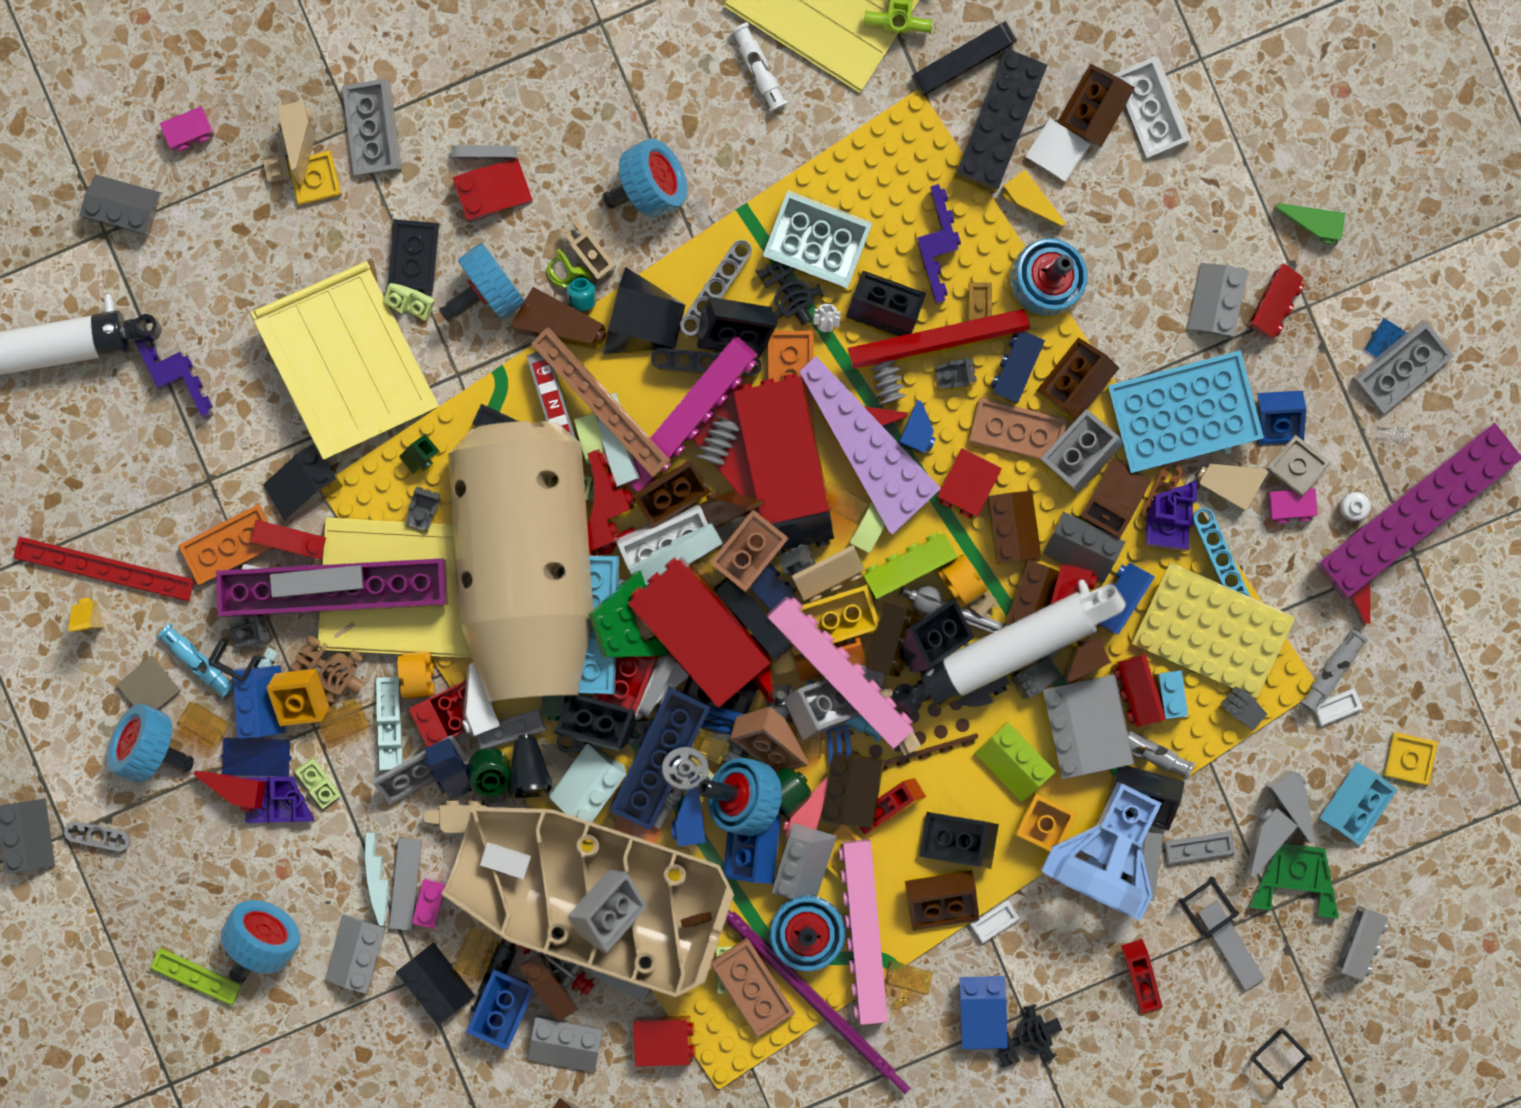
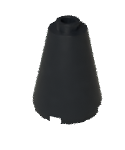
(528, 769)

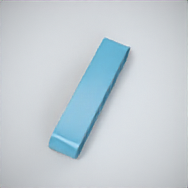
(1221, 547)

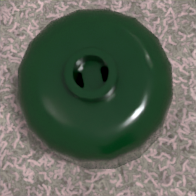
(489, 772)
(794, 791)

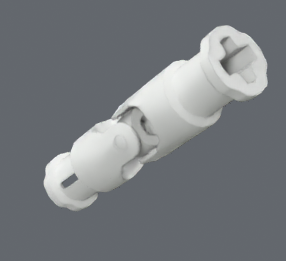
(765, 80)

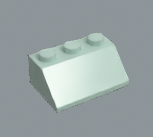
(588, 783)

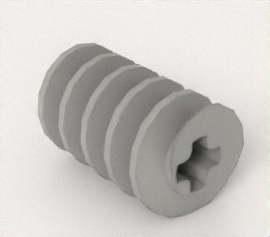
(888, 382)
(718, 441)

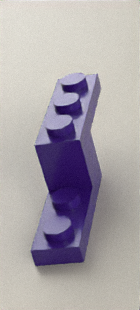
(938, 243)
(173, 370)

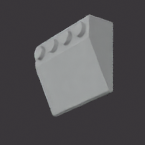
(1088, 726)

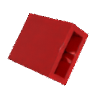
(968, 483)
(663, 1041)

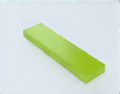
(195, 976)

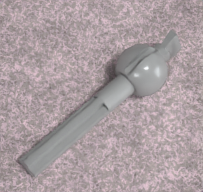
(928, 599)

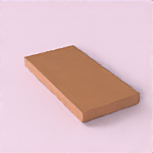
(1015, 429)
(752, 987)

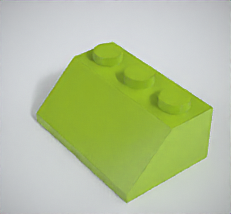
(1014, 762)

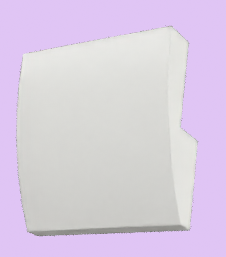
(1057, 150)

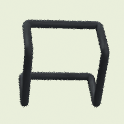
(216, 664)
(1212, 880)
(1279, 1084)

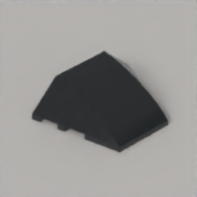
(643, 317)

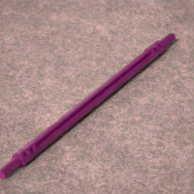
(816, 1001)

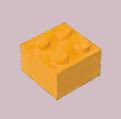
(297, 697)
(1045, 822)

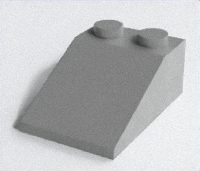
(818, 708)
(1293, 799)
(1268, 837)

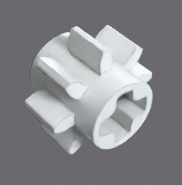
(826, 317)

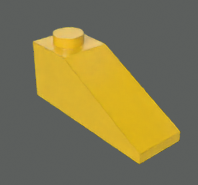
(1029, 197)
(84, 616)

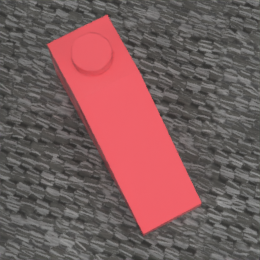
(810, 812)

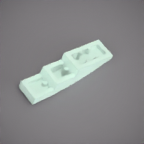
(618, 456)
(687, 546)
(389, 723)
(377, 885)

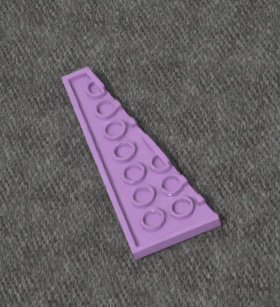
(884, 468)

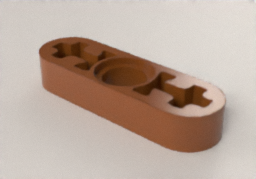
(1163, 473)

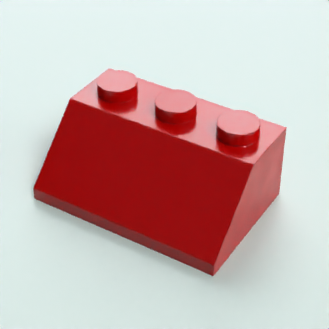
(1276, 302)
(1068, 581)
(1139, 690)

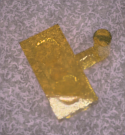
(908, 979)

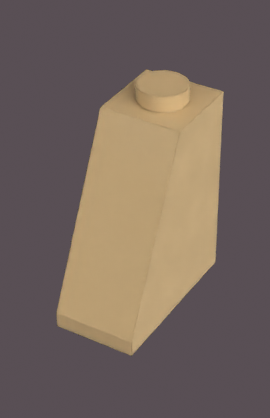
(1232, 483)

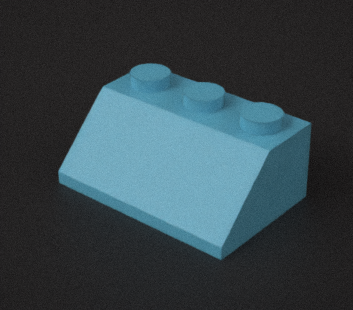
(1358, 803)

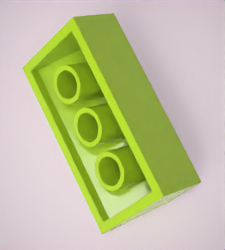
(909, 566)

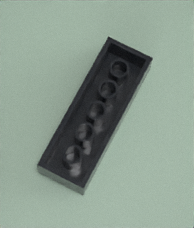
(1000, 120)

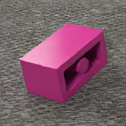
(187, 129)
(1289, 505)
(429, 903)

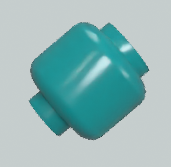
(581, 294)

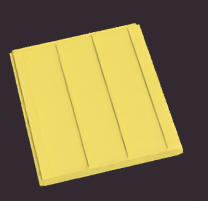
(825, 32)
(344, 360)
(395, 629)

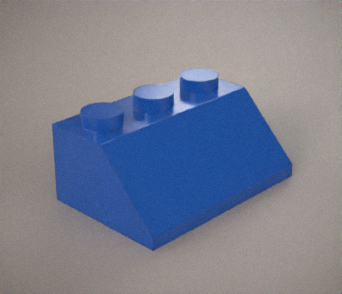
(1131, 585)
(253, 705)
(752, 856)
(500, 1009)

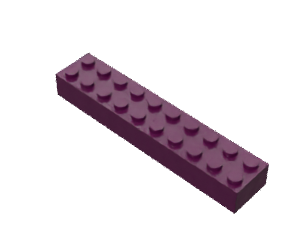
(1418, 511)
(385, 587)

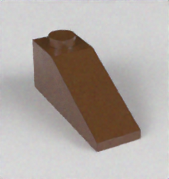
(727, 506)
(548, 986)

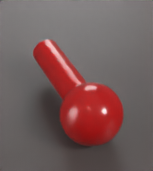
(609, 548)

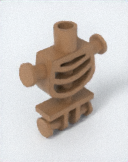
(348, 680)

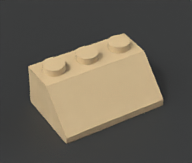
(828, 574)

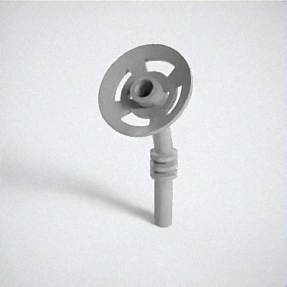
(684, 778)

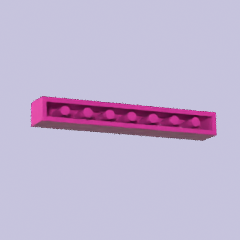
(698, 404)

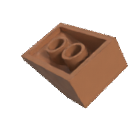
(749, 550)
(768, 739)

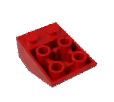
(439, 715)

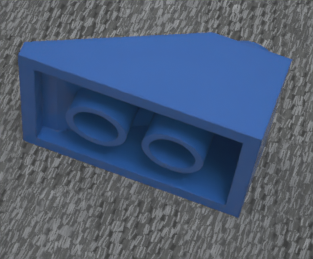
(689, 822)
(983, 1012)

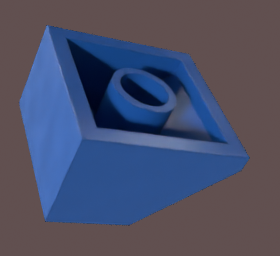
(1281, 416)
(918, 431)

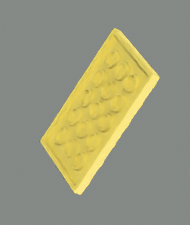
(1213, 630)

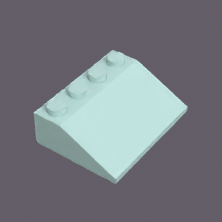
(817, 239)

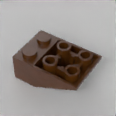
(1115, 498)

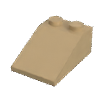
(299, 135)

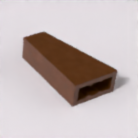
(567, 323)

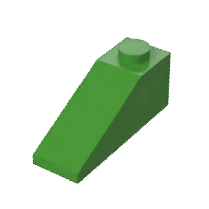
(1317, 222)

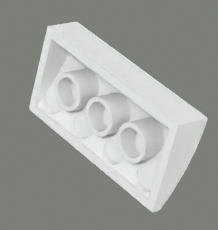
(1154, 108)
(644, 541)

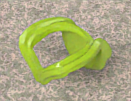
(572, 273)

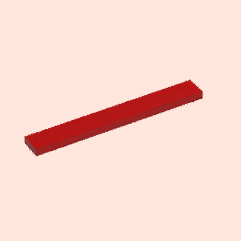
(938, 338)
(104, 568)

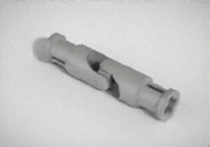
(1336, 667)
(1164, 757)

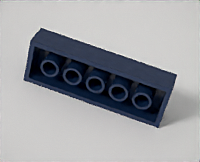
(644, 786)

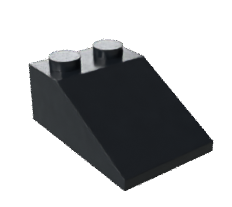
(302, 483)
(959, 840)

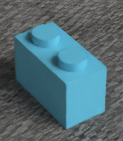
(1172, 694)

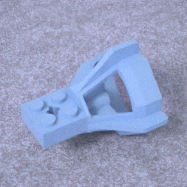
(1111, 843)

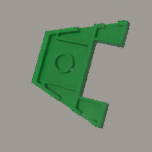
(617, 626)
(1298, 869)

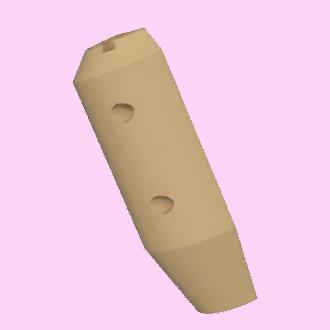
(511, 546)
(563, 875)

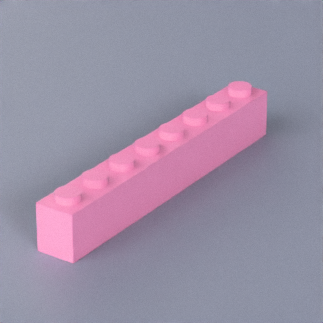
(840, 671)
(864, 931)

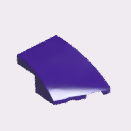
(1171, 518)
(280, 803)

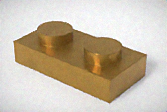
(979, 300)

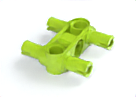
(901, 9)

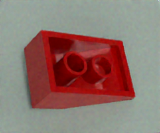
(492, 189)
(630, 681)

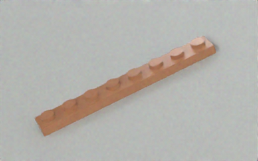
(600, 402)

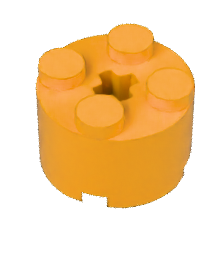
(962, 580)
(416, 674)

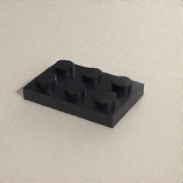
(414, 254)

